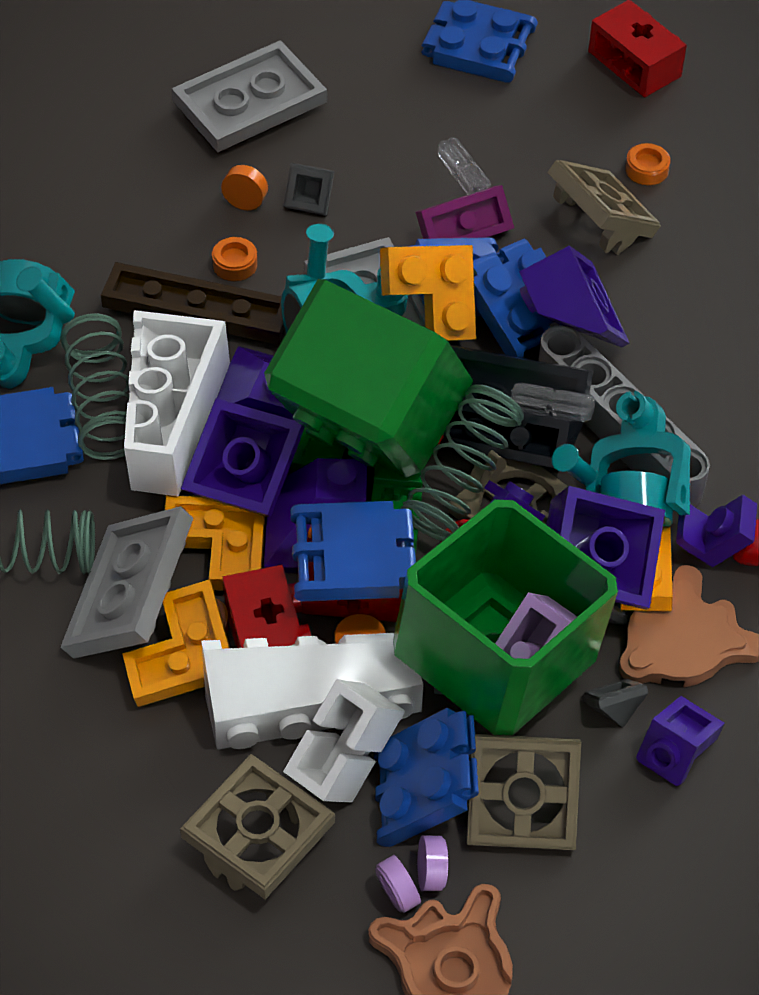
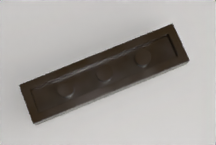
(244, 311)

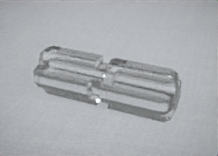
(461, 165)
(560, 403)

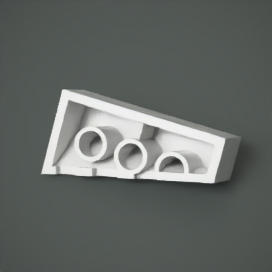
(172, 390)
(278, 689)

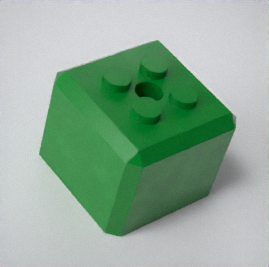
(367, 379)
(467, 594)

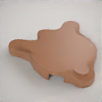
(689, 640)
(448, 951)

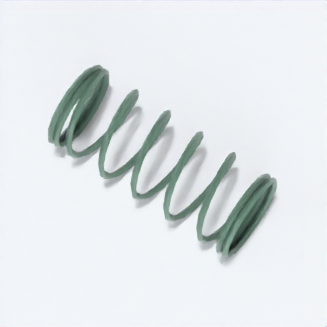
(103, 418)
(430, 528)
(84, 542)

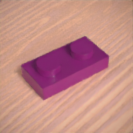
(468, 216)

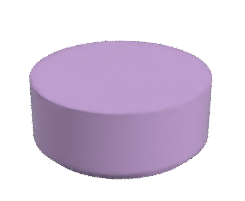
(432, 863)
(397, 884)

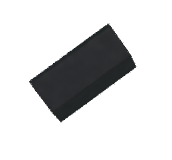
(538, 433)

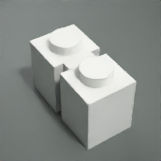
(338, 765)

